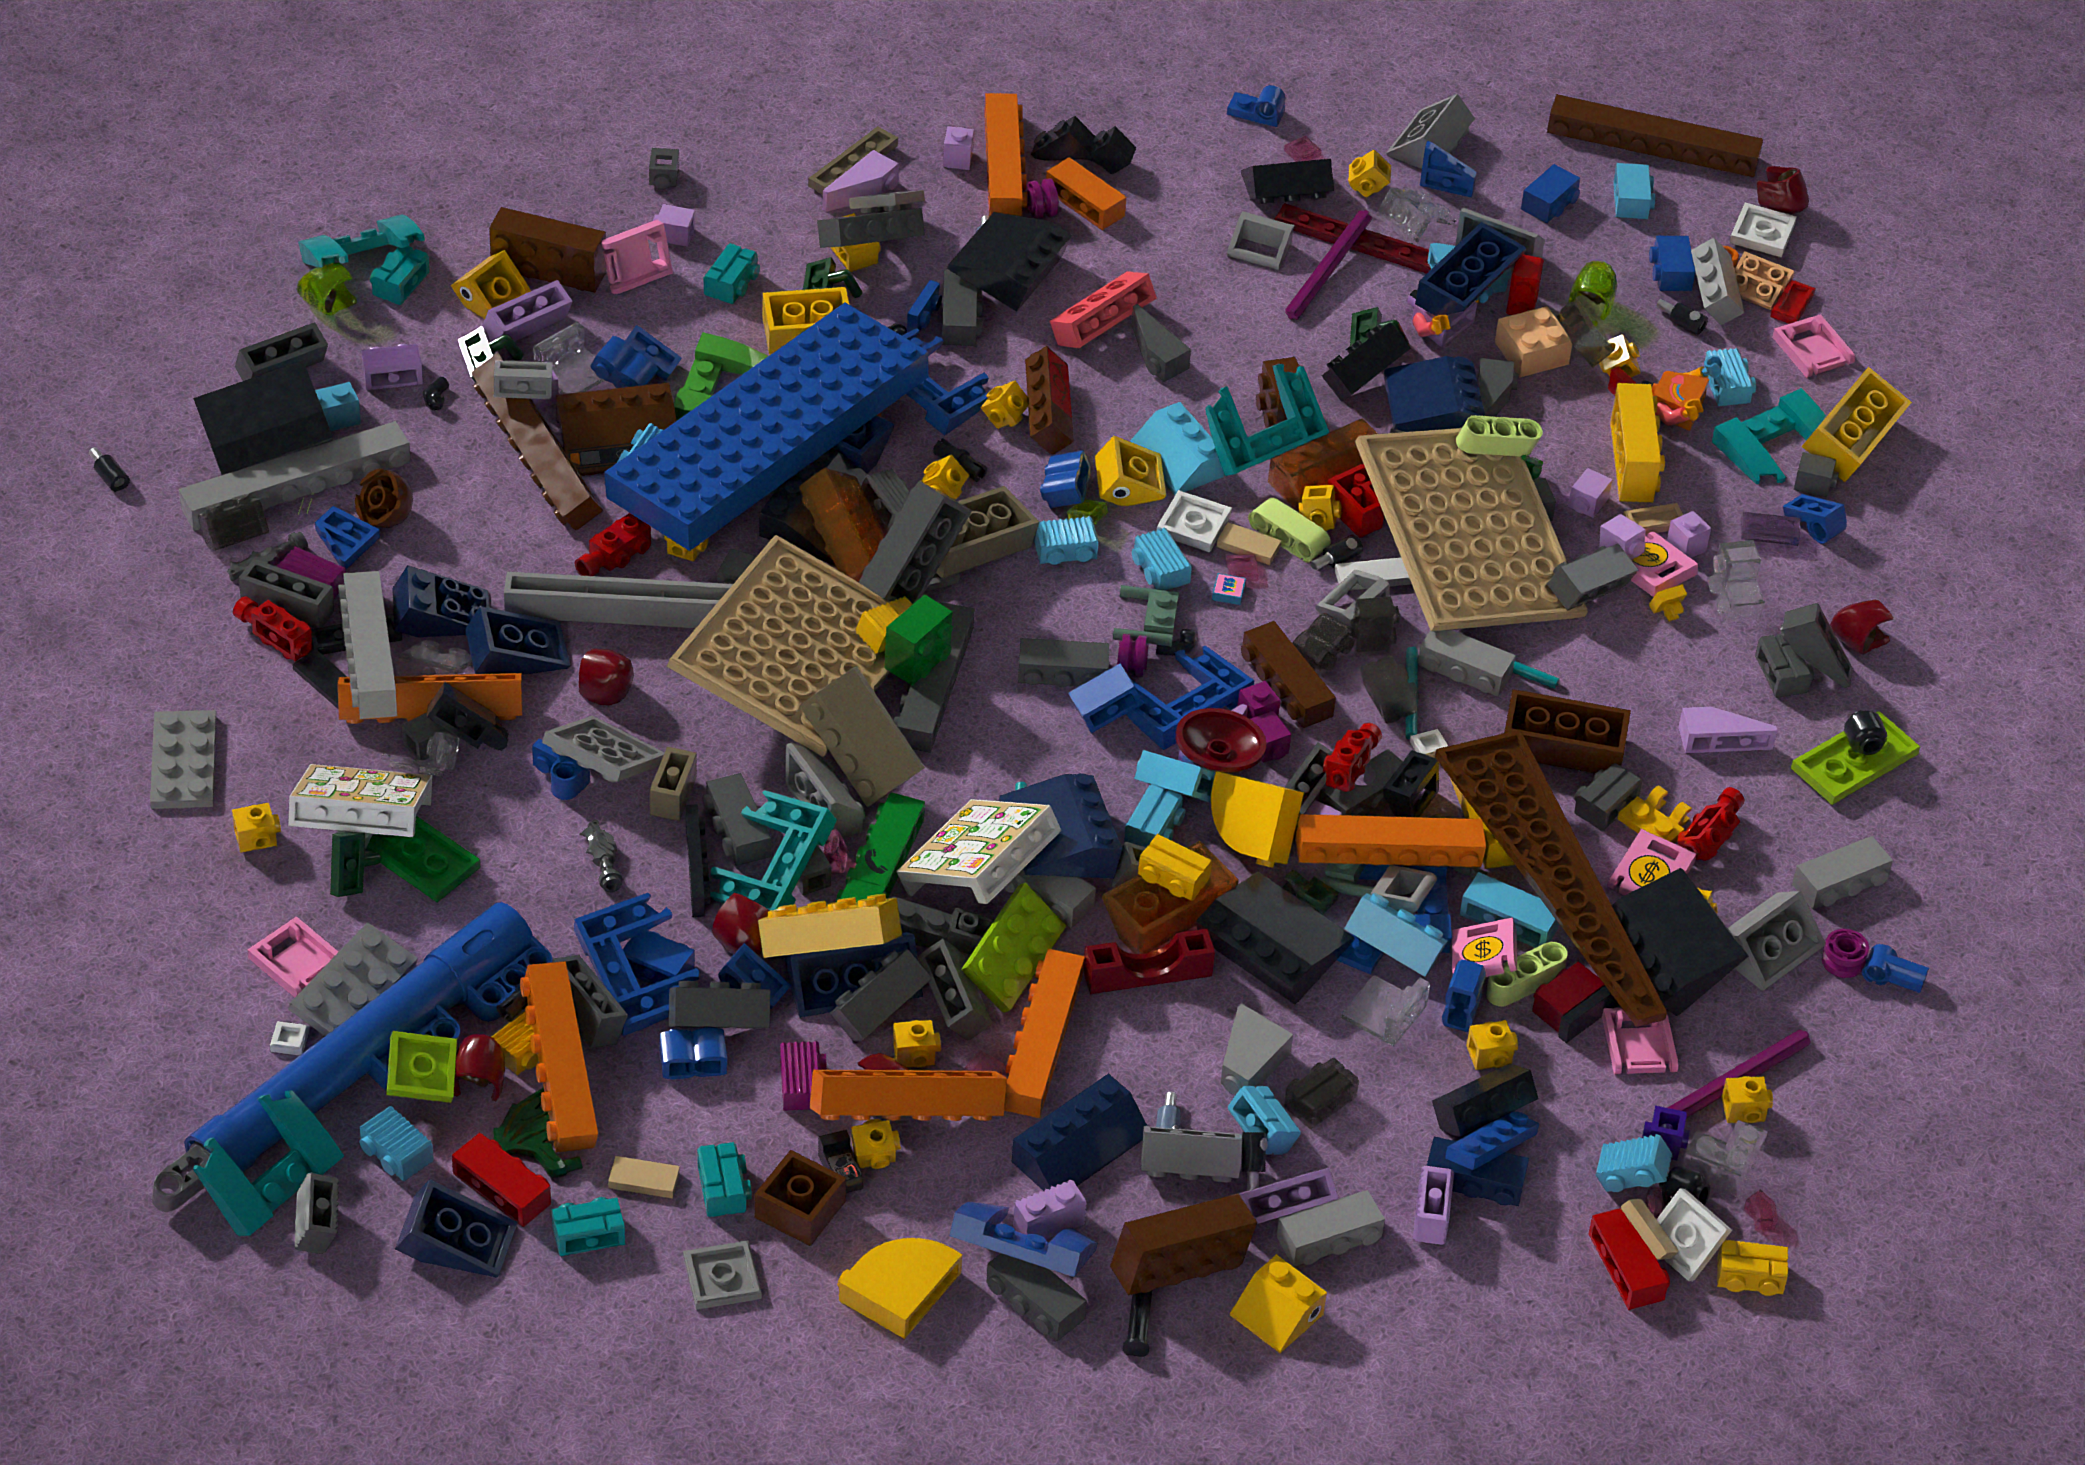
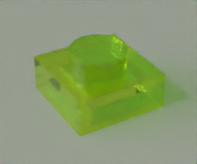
(1091, 508)

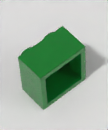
(918, 640)

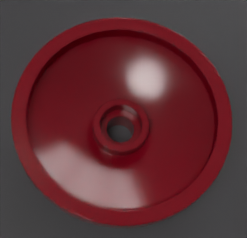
(1220, 740)

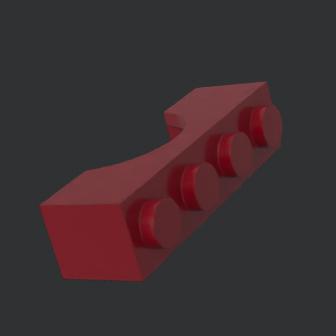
(1184, 958)

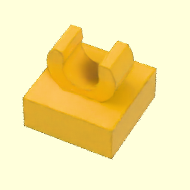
(1669, 602)

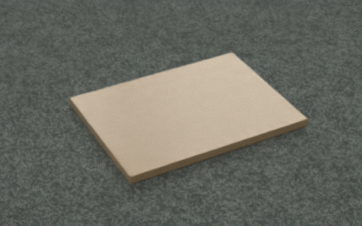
(1466, 530)
(782, 639)

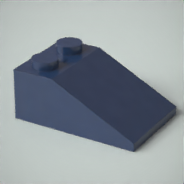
(515, 643)
(455, 1232)

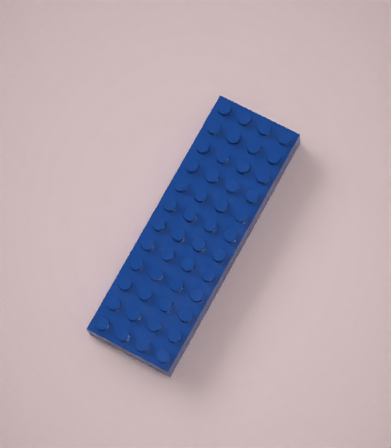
(766, 426)

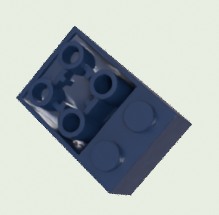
(434, 604)

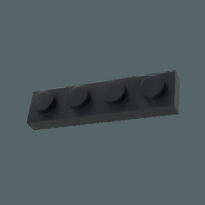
(697, 870)

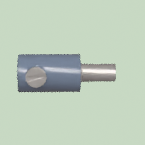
(1169, 1115)

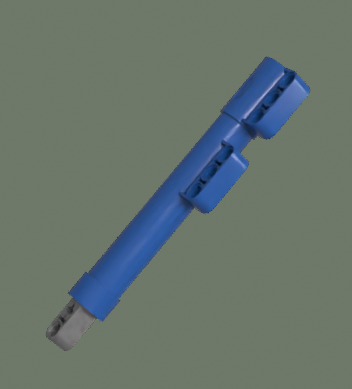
(462, 970)

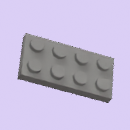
(183, 759)
(352, 979)

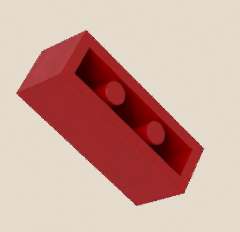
(501, 1179)
(1628, 1259)

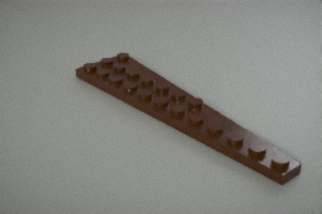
(1525, 818)

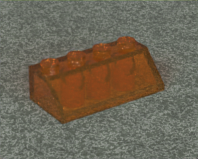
(1317, 461)
(843, 520)
(1151, 915)

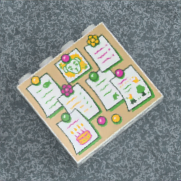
(359, 800)
(982, 847)

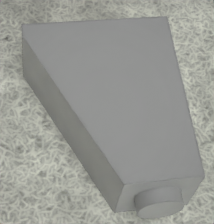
(1253, 1050)

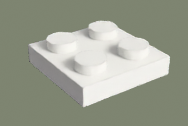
(1763, 229)
(1195, 520)
(1694, 1233)

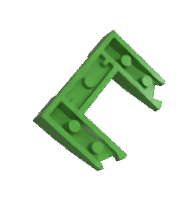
(711, 358)

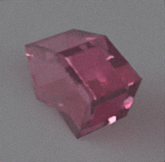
(1762, 1211)

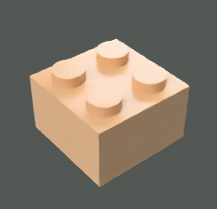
(1533, 341)

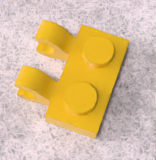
(1645, 816)

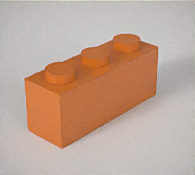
(1087, 193)

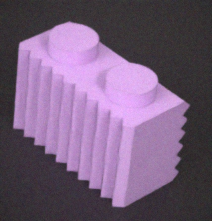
(391, 366)
(1433, 1205)
(1050, 1211)

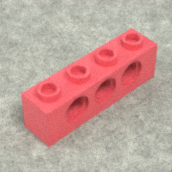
(1102, 309)

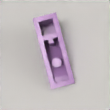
(867, 177)
(1722, 731)

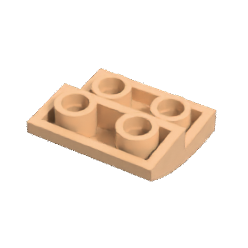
(1761, 280)

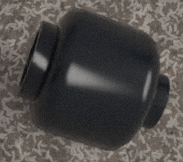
(1865, 732)
(1686, 1179)

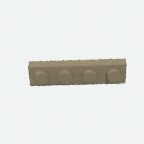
(877, 140)

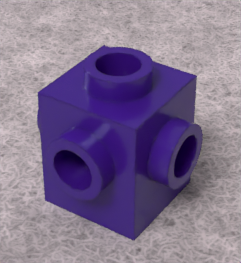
(1670, 1126)

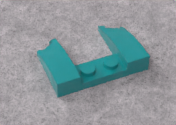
(394, 231)
(1303, 424)
(1744, 439)
(804, 829)
(251, 1204)

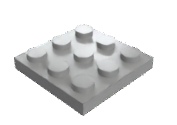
(603, 748)

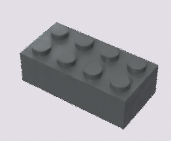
(915, 544)

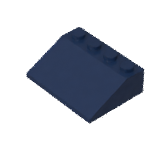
(1433, 394)
(1087, 838)

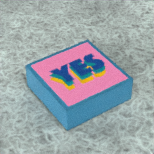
(1228, 589)

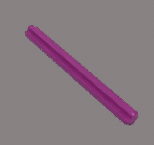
(1328, 265)
(1752, 1067)

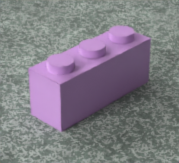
(528, 312)
(1290, 1195)

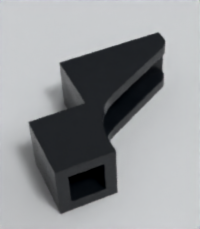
(1074, 140)

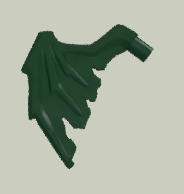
(526, 1133)

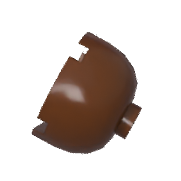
(384, 499)

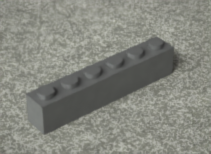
(928, 697)

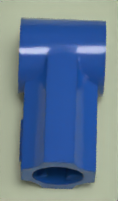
(1885, 966)

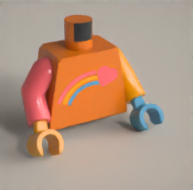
(1682, 394)

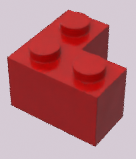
(1358, 501)

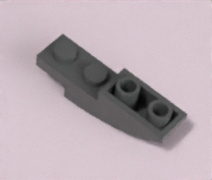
(930, 925)

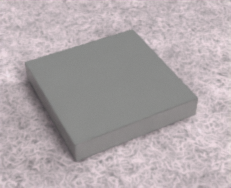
(722, 1275)

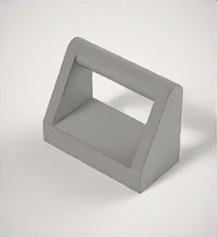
(1262, 231)
(523, 379)
(1374, 586)
(1402, 881)

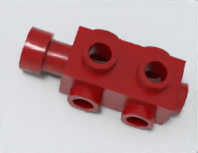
(615, 546)
(283, 629)
(1351, 757)
(1713, 825)

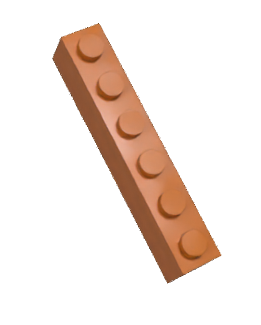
(1003, 154)
(413, 694)
(1390, 840)
(1043, 1032)
(560, 1057)
(908, 1094)

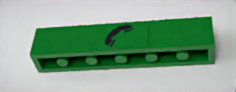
(885, 848)

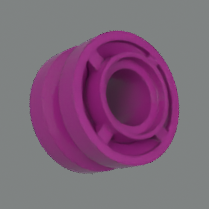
(1042, 198)
(1133, 654)
(1845, 953)

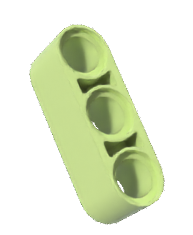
(1499, 436)
(1294, 530)
(1533, 970)

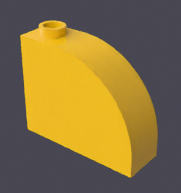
(1255, 817)
(900, 1281)

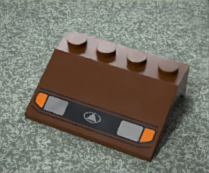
(603, 422)

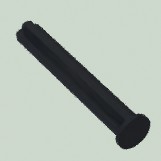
(1138, 1325)

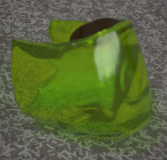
(1597, 283)
(325, 289)

